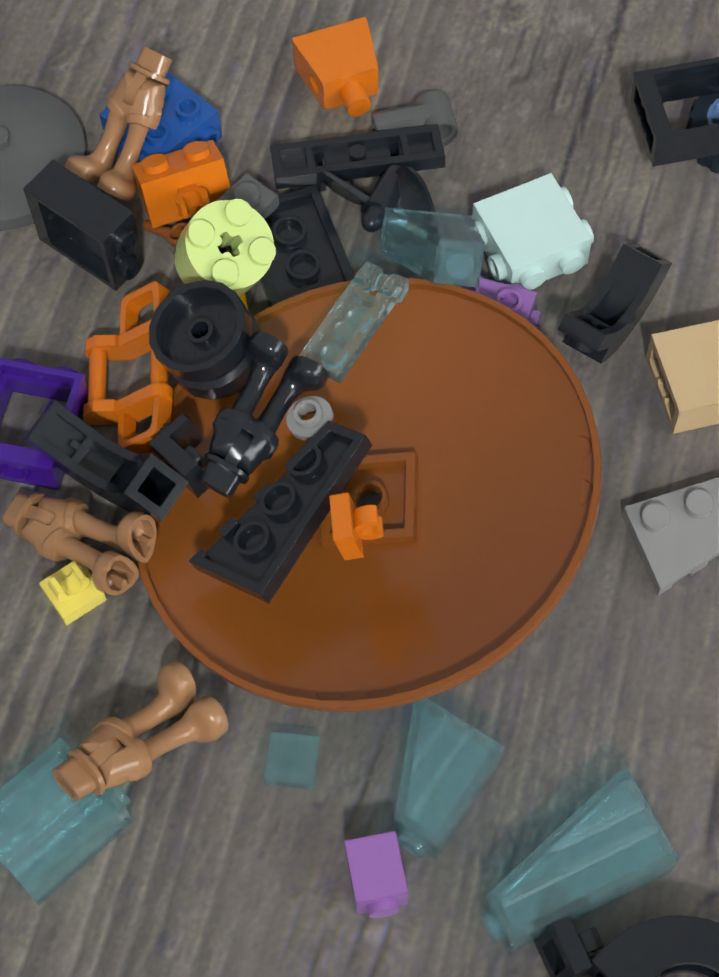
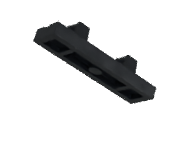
(356, 155)

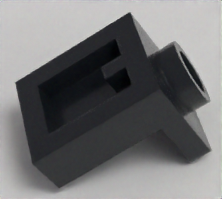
(176, 449)

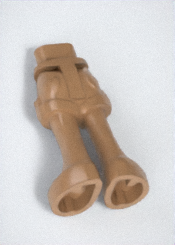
(135, 102)
(59, 524)
(117, 754)

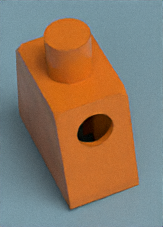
(339, 65)

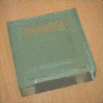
(292, 760)

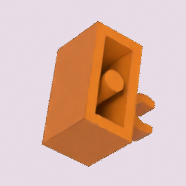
(180, 182)

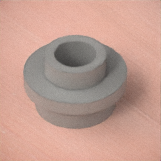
(300, 409)

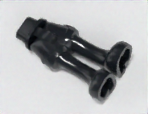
(239, 438)

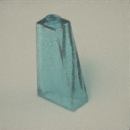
(583, 865)

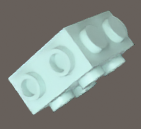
(532, 233)

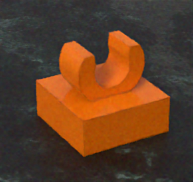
(353, 525)

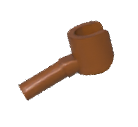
(168, 233)

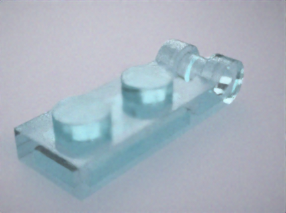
(355, 319)

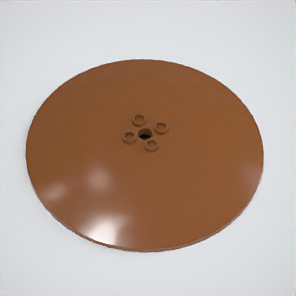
(482, 506)

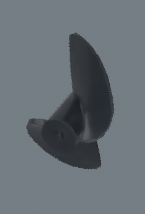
(396, 188)

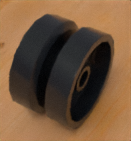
(203, 338)

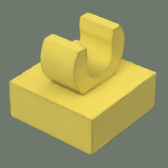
(72, 592)

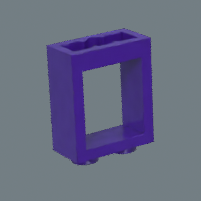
(60, 384)

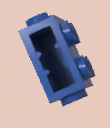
(183, 121)

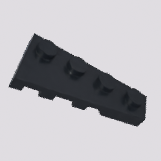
(274, 532)

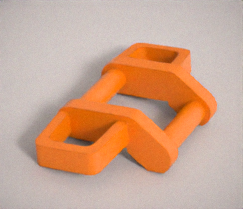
(130, 344)

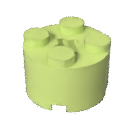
(228, 226)

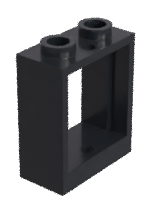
(669, 84)
(85, 225)

